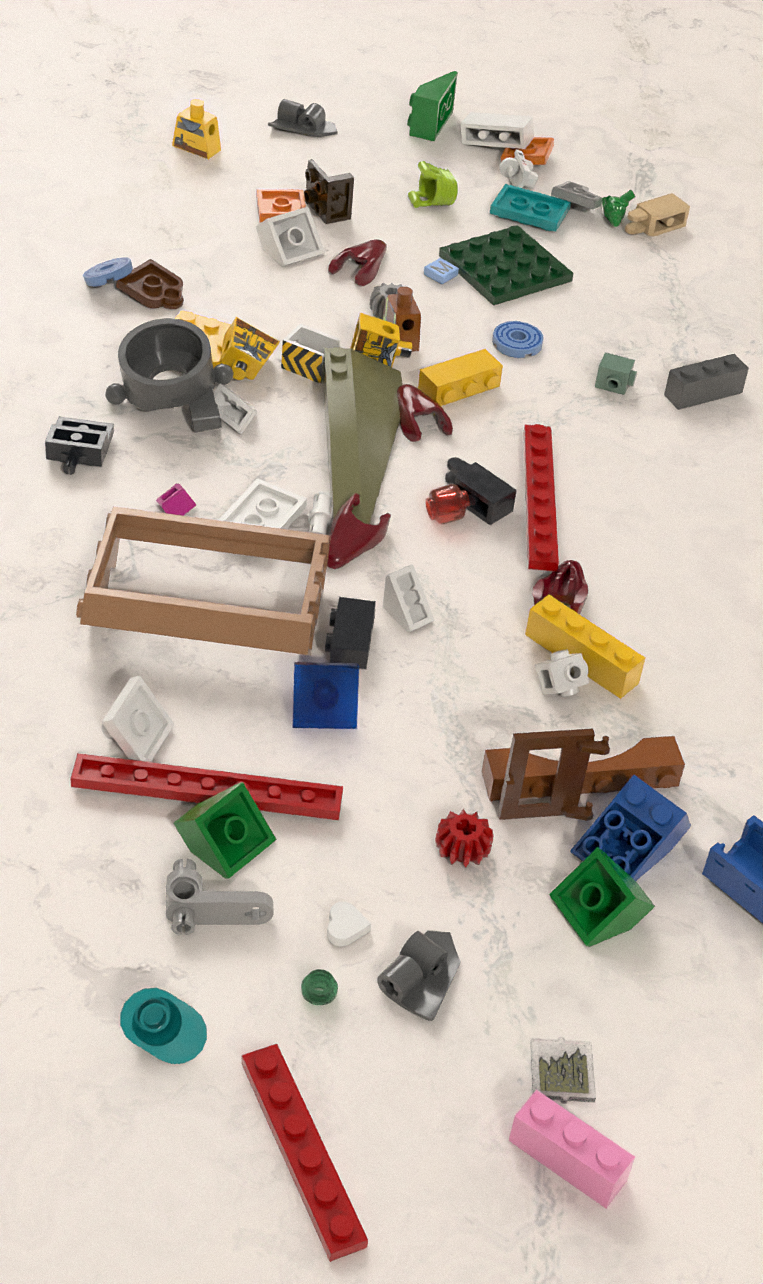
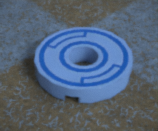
(107, 270)
(517, 339)

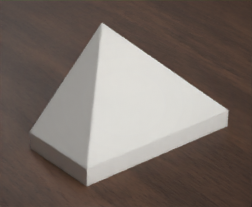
(233, 408)
(406, 599)

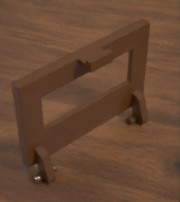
(569, 777)

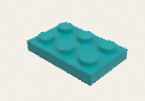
(530, 207)

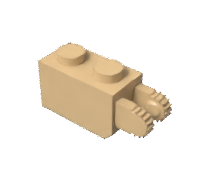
(658, 216)

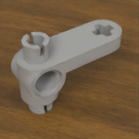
(191, 906)

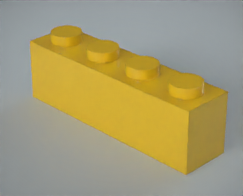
(607, 658)

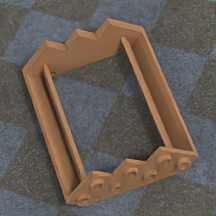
(197, 618)

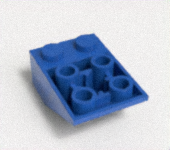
(635, 829)

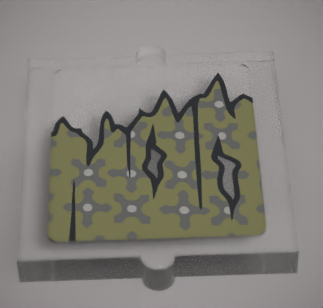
(563, 1069)

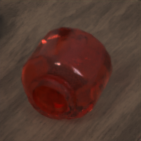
(447, 504)

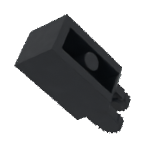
(488, 494)

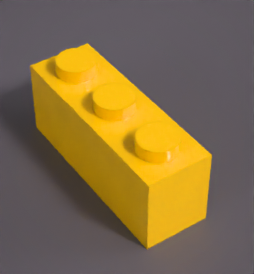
(461, 377)

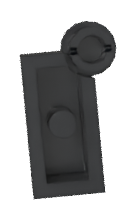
(352, 631)

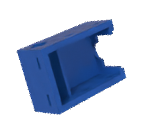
(741, 868)

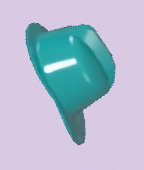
(163, 1025)

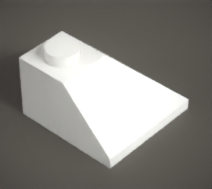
(290, 237)

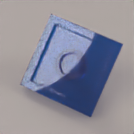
(325, 695)

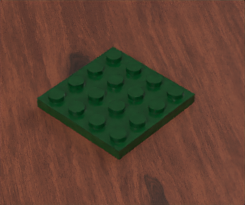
(506, 265)

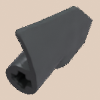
(305, 121)
(421, 973)

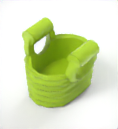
(436, 185)

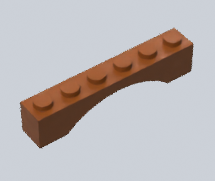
(652, 760)

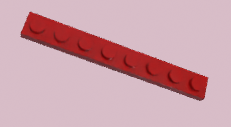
(540, 498)
(201, 784)

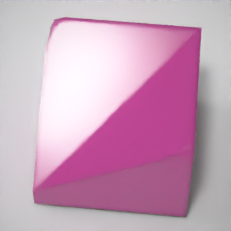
(176, 501)

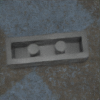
(706, 381)

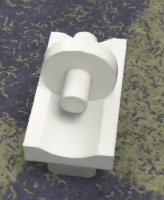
(519, 170)

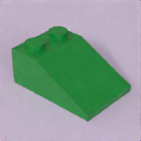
(432, 106)

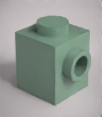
(615, 373)

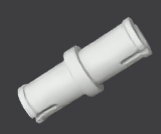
(320, 514)

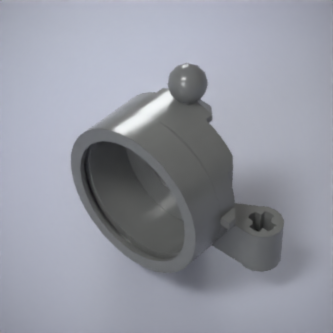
(163, 347)

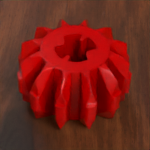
(464, 838)

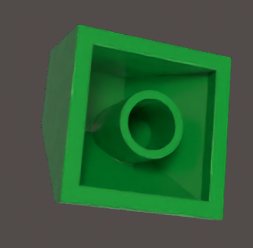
(226, 830)
(601, 899)

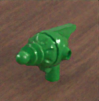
(615, 207)

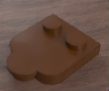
(153, 286)

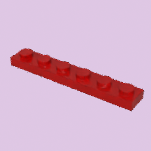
(304, 1153)

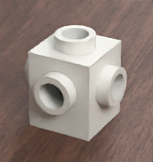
(562, 673)

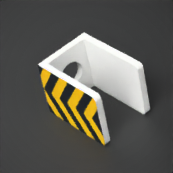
(306, 354)

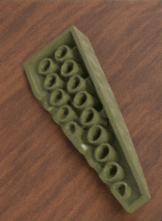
(359, 426)

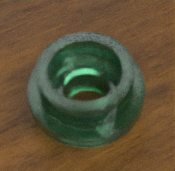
(319, 979)

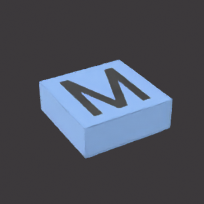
(441, 271)

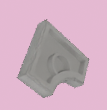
(577, 194)

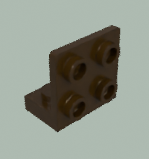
(329, 196)

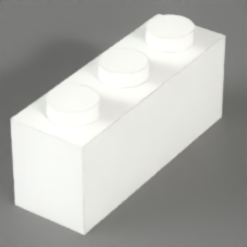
(497, 130)

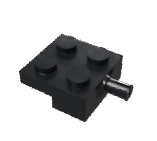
(78, 442)

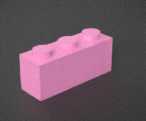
(571, 1148)

